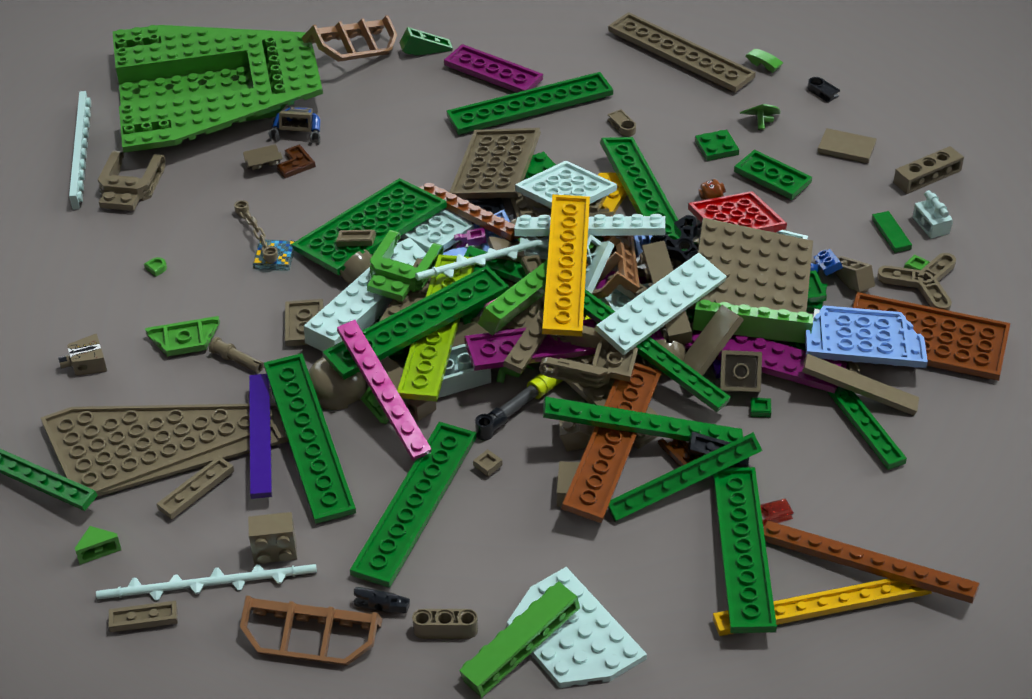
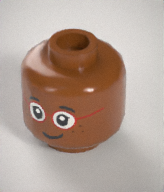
(711, 189)

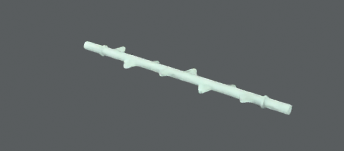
(462, 262)
(196, 585)

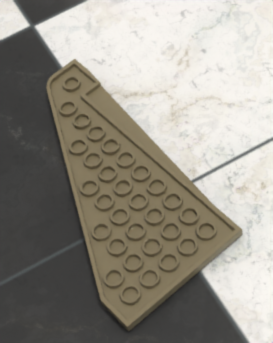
(139, 444)

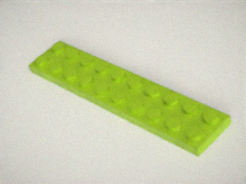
(430, 354)

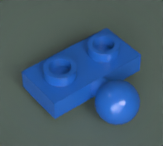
(827, 262)

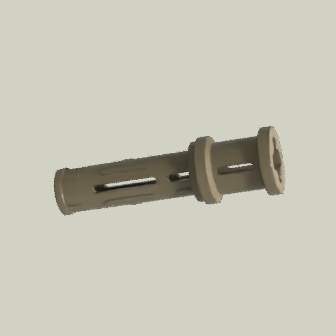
(229, 352)

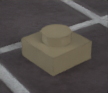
(487, 462)

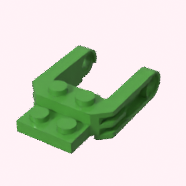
(396, 278)

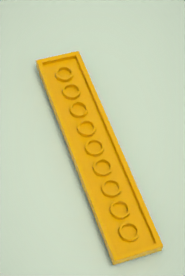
(566, 266)

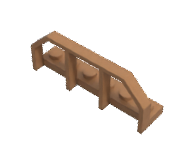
(347, 31)
(627, 266)
(304, 613)

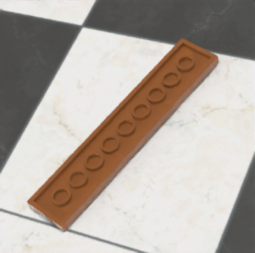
(609, 448)

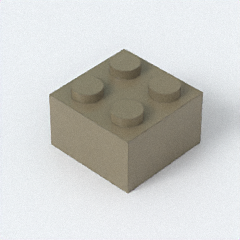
(740, 371)
(272, 538)

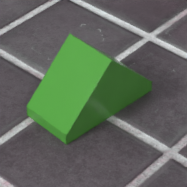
(96, 544)

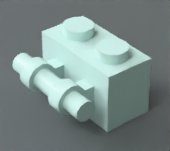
(932, 216)

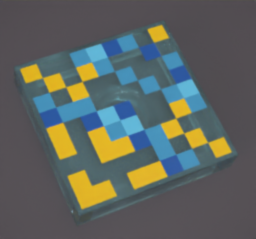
(284, 259)

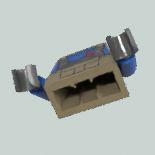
(296, 120)

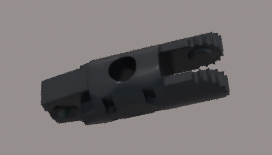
(380, 600)

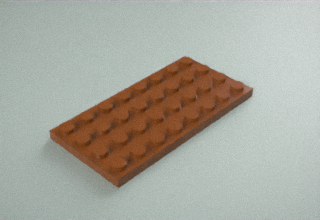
(951, 338)

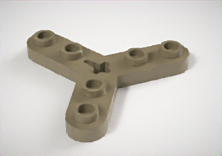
(914, 278)

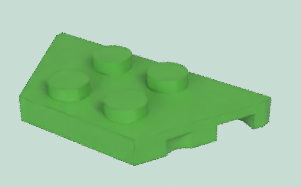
(184, 336)

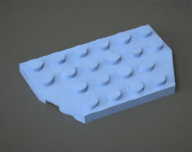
(865, 337)

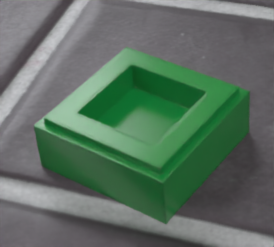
(760, 407)

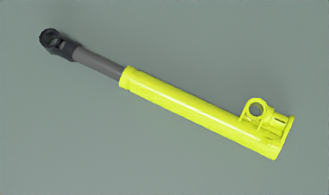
(487, 423)

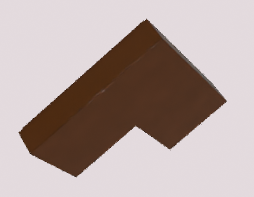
(298, 162)

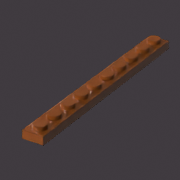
(871, 562)

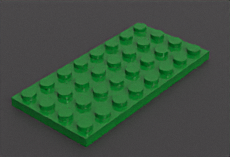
(394, 208)

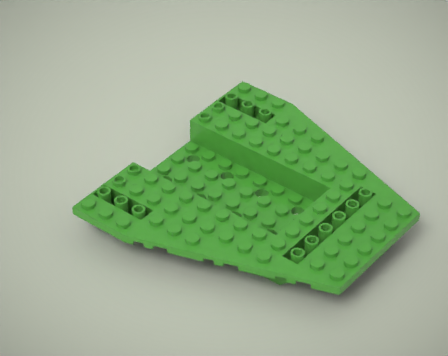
(200, 72)

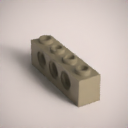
(928, 169)

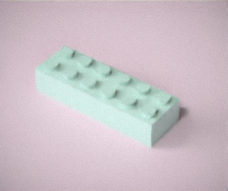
(349, 305)

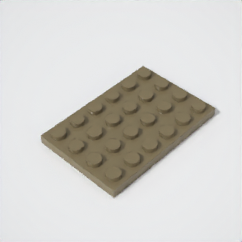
(495, 163)

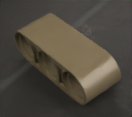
(445, 623)

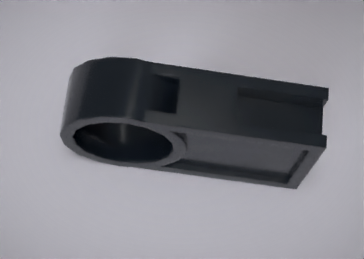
(823, 89)

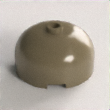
(331, 388)

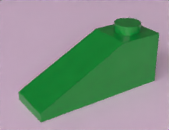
(421, 43)

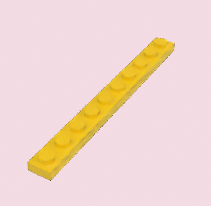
(832, 602)

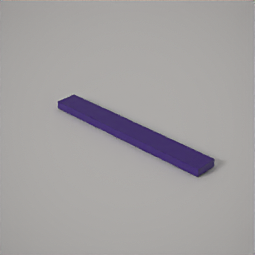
(260, 437)

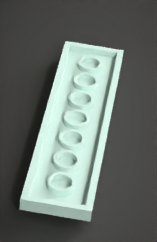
(598, 225)
(660, 303)

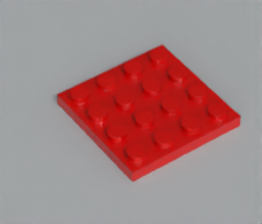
(739, 209)

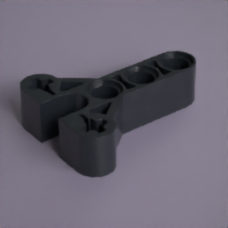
(686, 231)

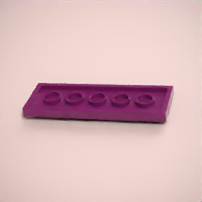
(493, 69)

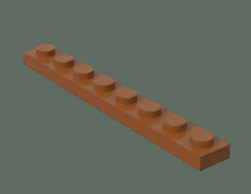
(474, 213)

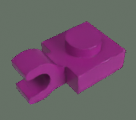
(472, 237)

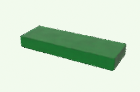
(891, 232)

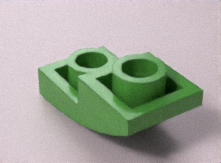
(760, 57)

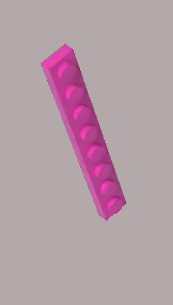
(384, 390)

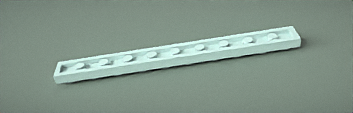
(79, 152)

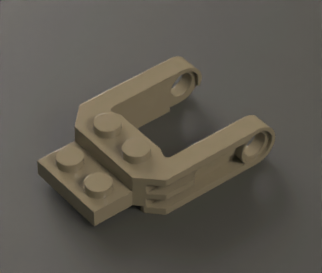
(126, 191)
(606, 363)

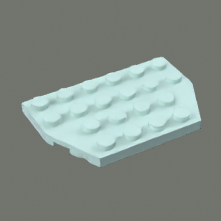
(587, 644)

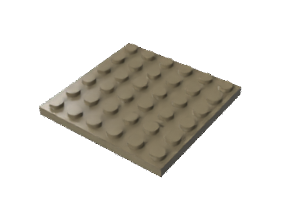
(759, 266)

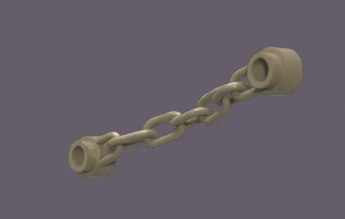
(270, 254)

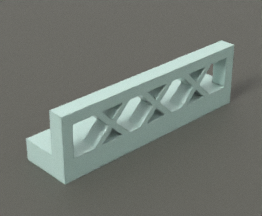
(596, 262)

